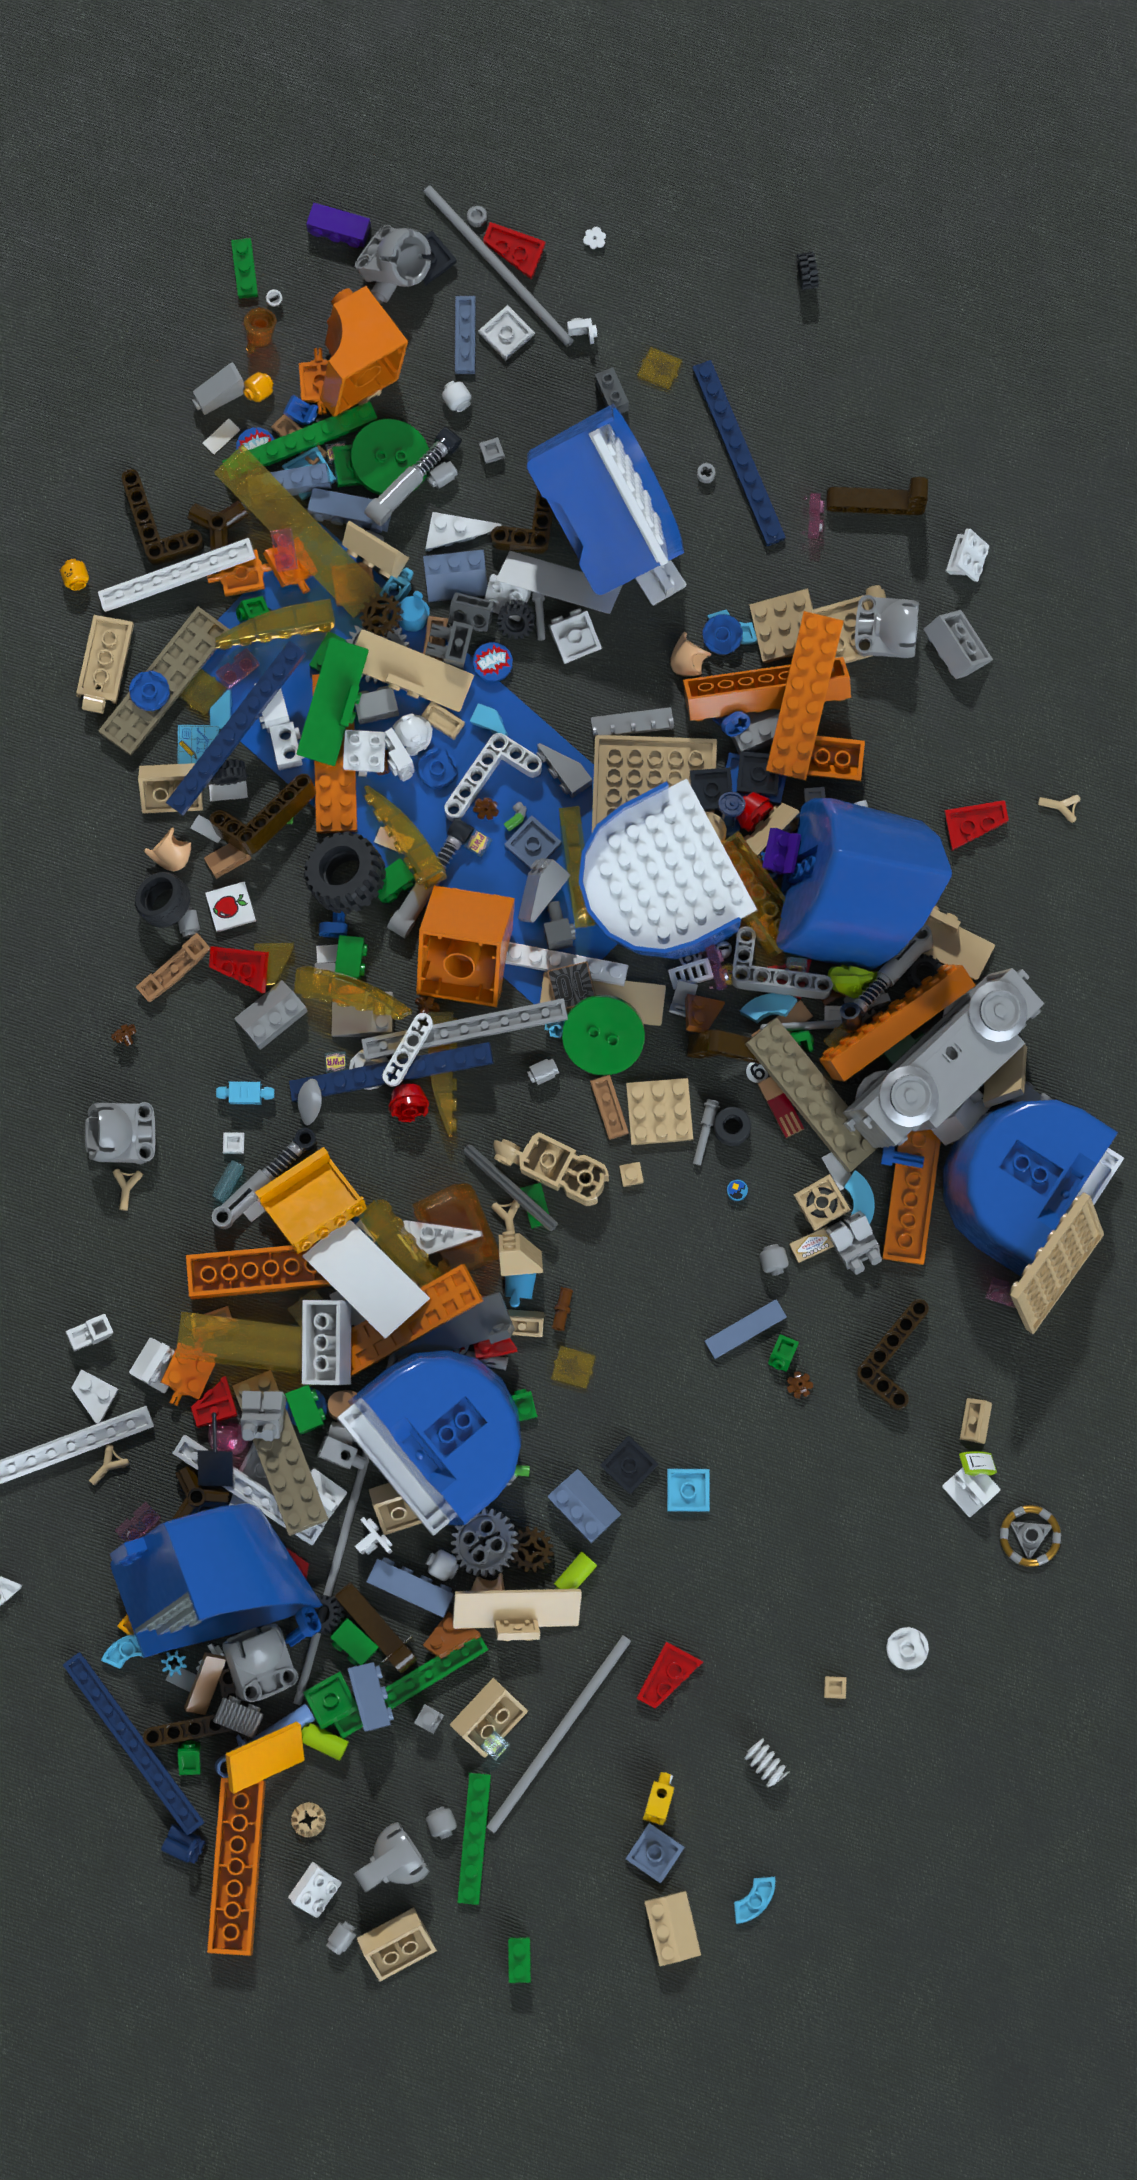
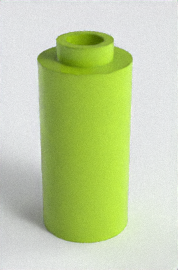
(575, 1573)
(324, 1741)

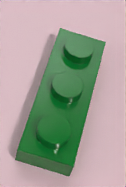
(244, 268)

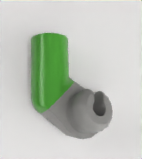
(517, 818)
(520, 1471)

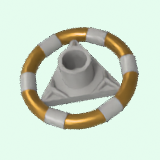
(1030, 1535)

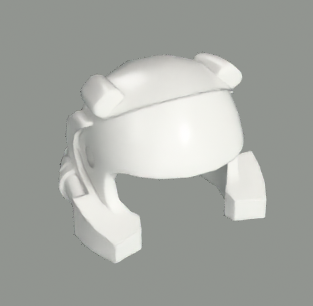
(413, 732)

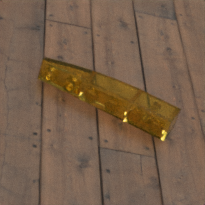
(281, 623)
(407, 840)
(573, 845)
(347, 992)
(444, 1083)
(397, 1242)

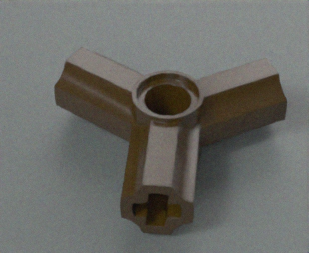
(207, 518)
(211, 1497)

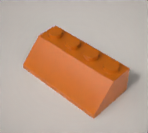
(837, 758)

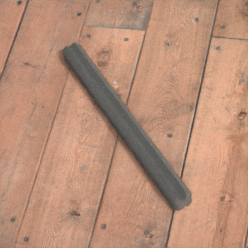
(512, 1189)

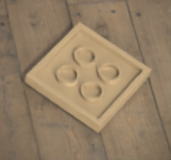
(847, 612)
(779, 622)
(659, 1111)

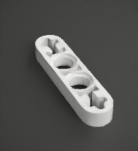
(411, 1051)

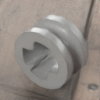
(703, 478)

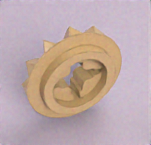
(317, 1825)

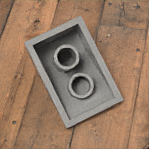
(540, 888)
(355, 1023)

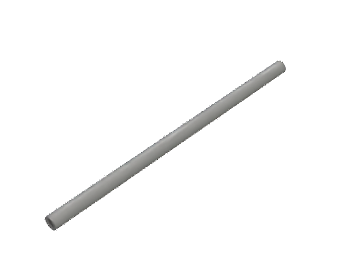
(498, 266)
(558, 1734)

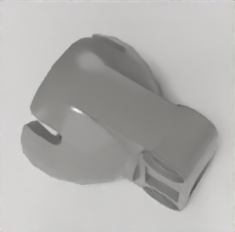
(395, 257)
(887, 627)
(120, 1132)
(259, 1662)
(393, 1860)

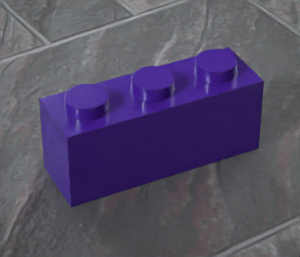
(338, 225)

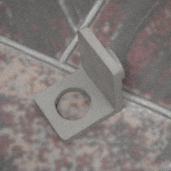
(682, 989)

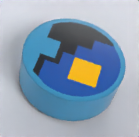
(737, 1190)

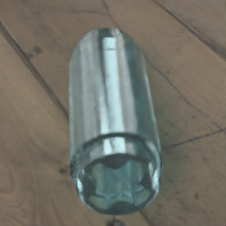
(228, 1181)

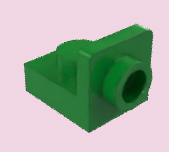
(251, 608)
(804, 1037)
(783, 1353)
(525, 1404)
(189, 1758)

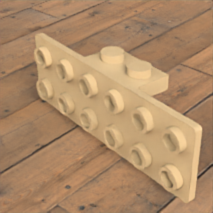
(414, 672)
(956, 944)
(644, 997)
(517, 1612)

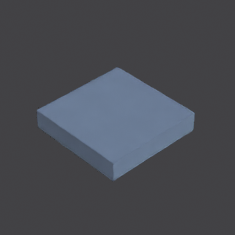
(532, 842)
(654, 1853)

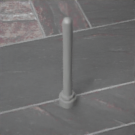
(809, 1025)

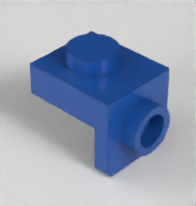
(300, 411)

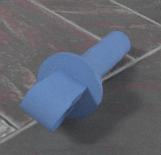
(301, 1715)

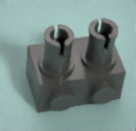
(458, 641)
(558, 931)

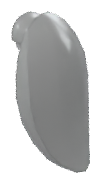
(309, 1101)

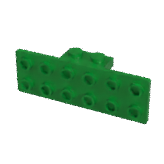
(333, 702)

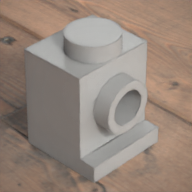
(429, 1719)

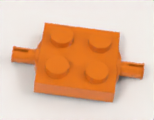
(312, 380)
(242, 577)
(288, 577)
(186, 1377)

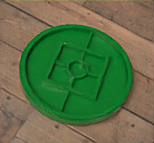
(385, 452)
(603, 1035)

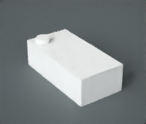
(326, 1342)

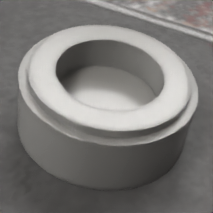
(477, 216)

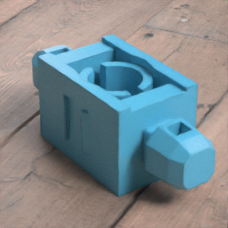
(402, 583)
(245, 1093)

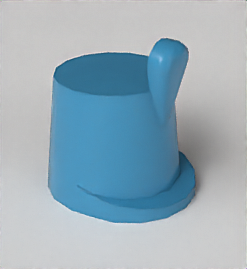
(415, 612)
(519, 1287)

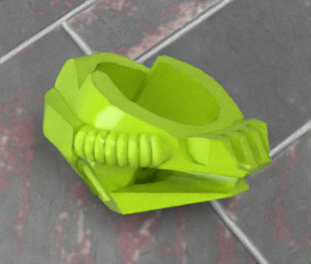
(850, 980)

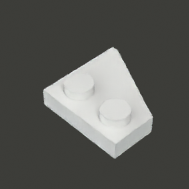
(94, 1394)

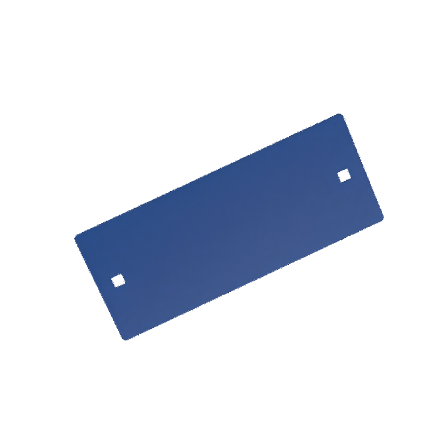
(498, 869)

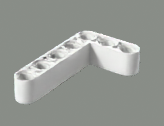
(486, 771)

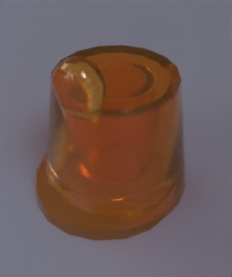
(259, 328)

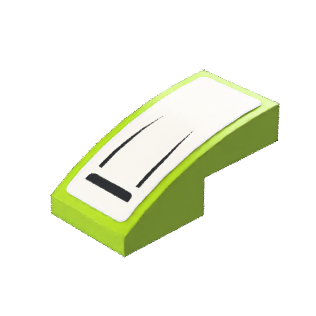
(977, 1463)

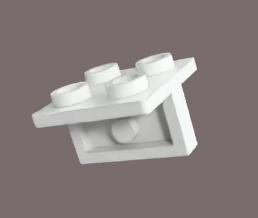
(968, 555)
(661, 582)
(502, 593)
(364, 751)
(152, 1364)
(970, 1491)
(329, 1492)
(368, 1544)
(314, 1890)

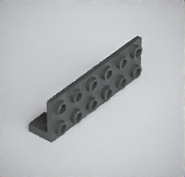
(481, 1322)

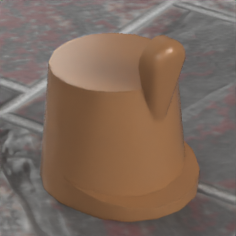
(339, 1403)

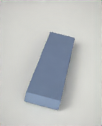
(465, 334)
(745, 1329)

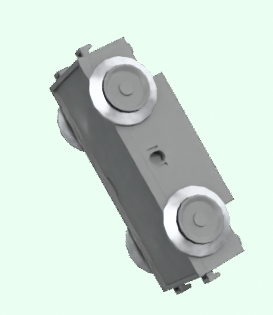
(947, 1062)

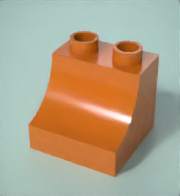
(363, 348)
(464, 945)

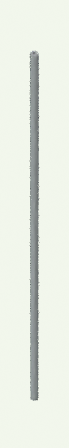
(335, 1566)

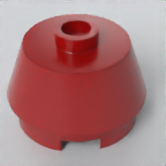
(755, 811)
(408, 1102)

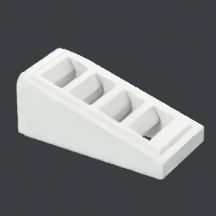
(705, 962)

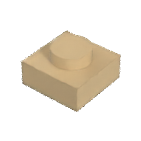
(631, 1174)

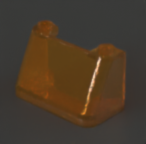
(459, 1208)

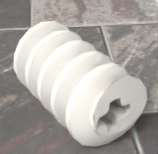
(765, 1763)

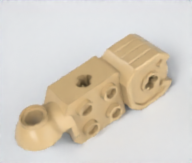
(556, 1167)

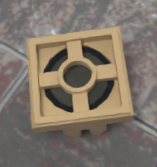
(821, 1203)

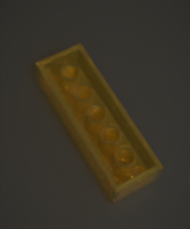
(762, 890)
(239, 1342)

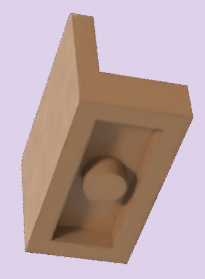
(225, 860)

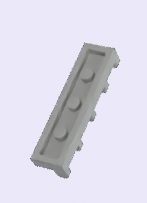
(633, 722)

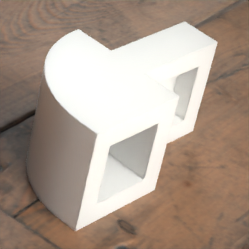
(90, 1332)

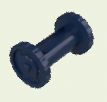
(731, 806)

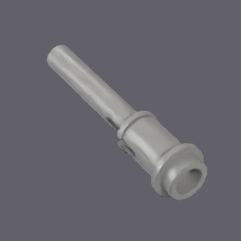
(539, 598)
(708, 1120)

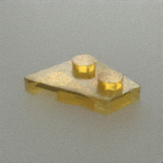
(278, 957)

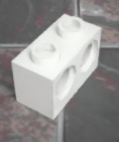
(282, 746)

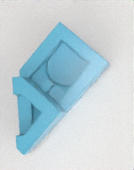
(221, 710)
(488, 719)

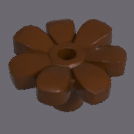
(486, 807)
(426, 1005)
(124, 1034)
(798, 1390)

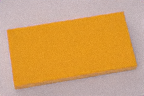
(265, 1757)

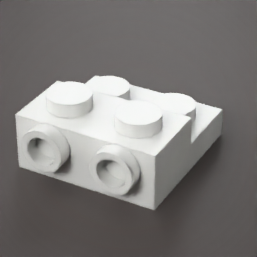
(574, 635)
(399, 761)

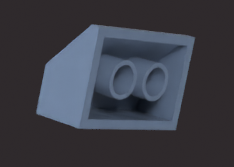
(455, 573)
(584, 1506)
(370, 1696)

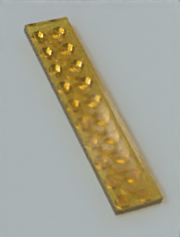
(312, 543)

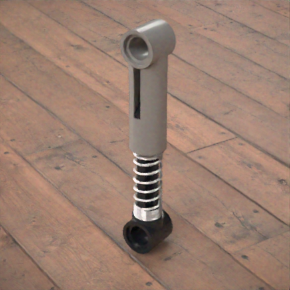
(382, 507)
(405, 917)
(885, 978)
(262, 1178)

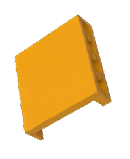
(310, 1200)

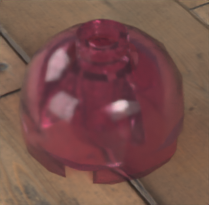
(228, 1438)

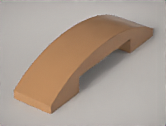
(174, 968)

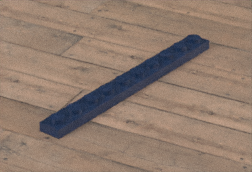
(738, 453)
(236, 728)
(421, 1067)
(133, 1744)

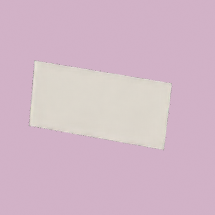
(554, 582)
(366, 1278)

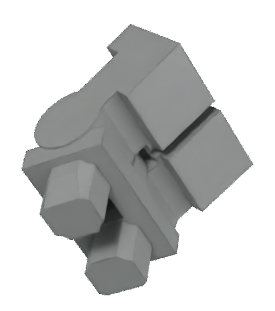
(854, 1242)
(262, 1415)

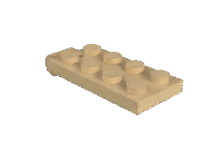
(104, 662)

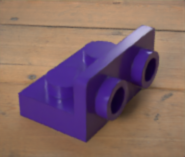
(781, 851)

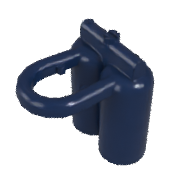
(183, 1846)

